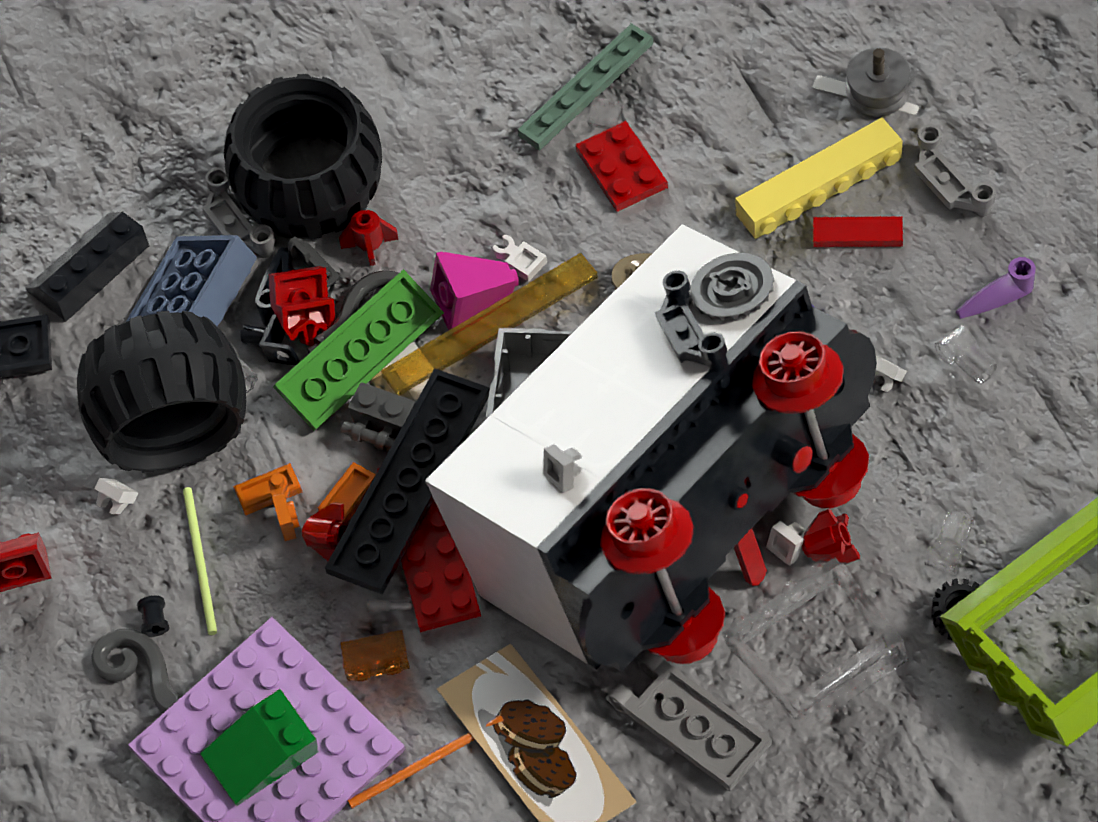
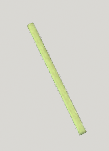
(200, 562)

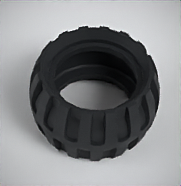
(291, 111)
(161, 391)

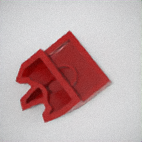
(302, 302)

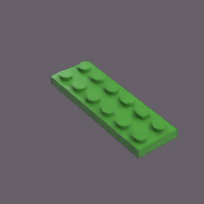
(358, 350)

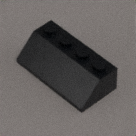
(89, 264)

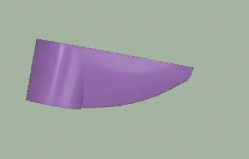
(1003, 290)

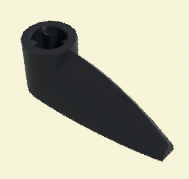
(279, 263)

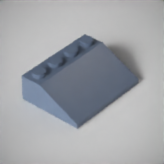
(198, 277)

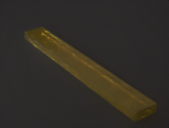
(484, 326)

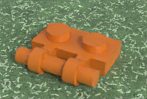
(285, 510)

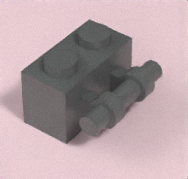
(379, 412)

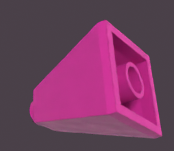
(469, 285)

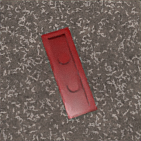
(858, 231)

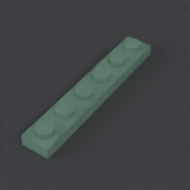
(585, 87)

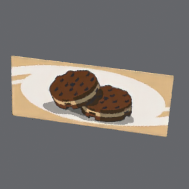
(536, 743)

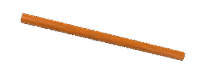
(416, 767)

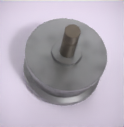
(878, 81)

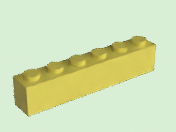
(819, 178)

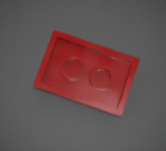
(621, 166)

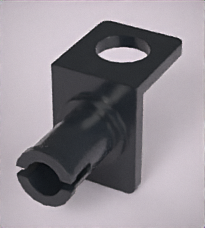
(270, 341)

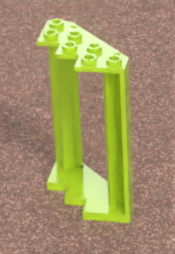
(1002, 593)

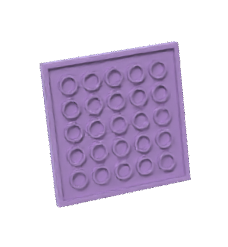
(349, 737)

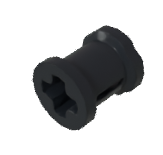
(153, 616)

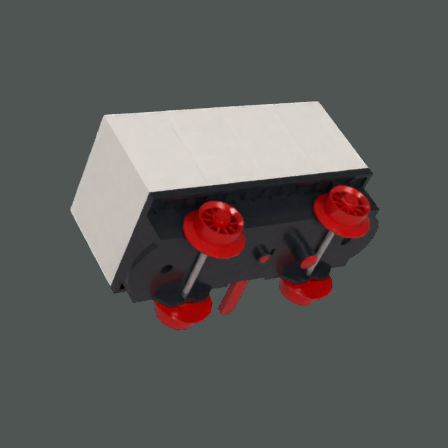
(668, 464)

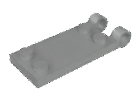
(692, 722)

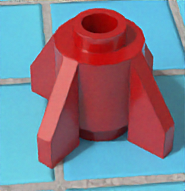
(367, 232)
(325, 529)
(829, 539)

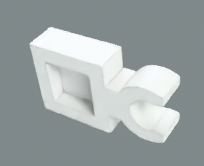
(522, 258)

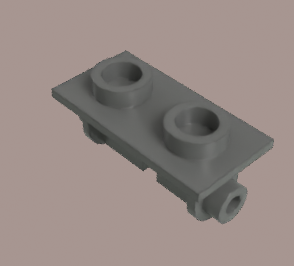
(303, 256)

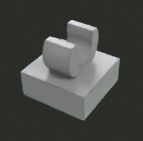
(560, 466)

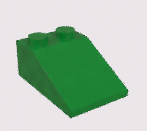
(260, 748)

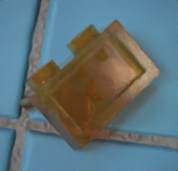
(374, 656)

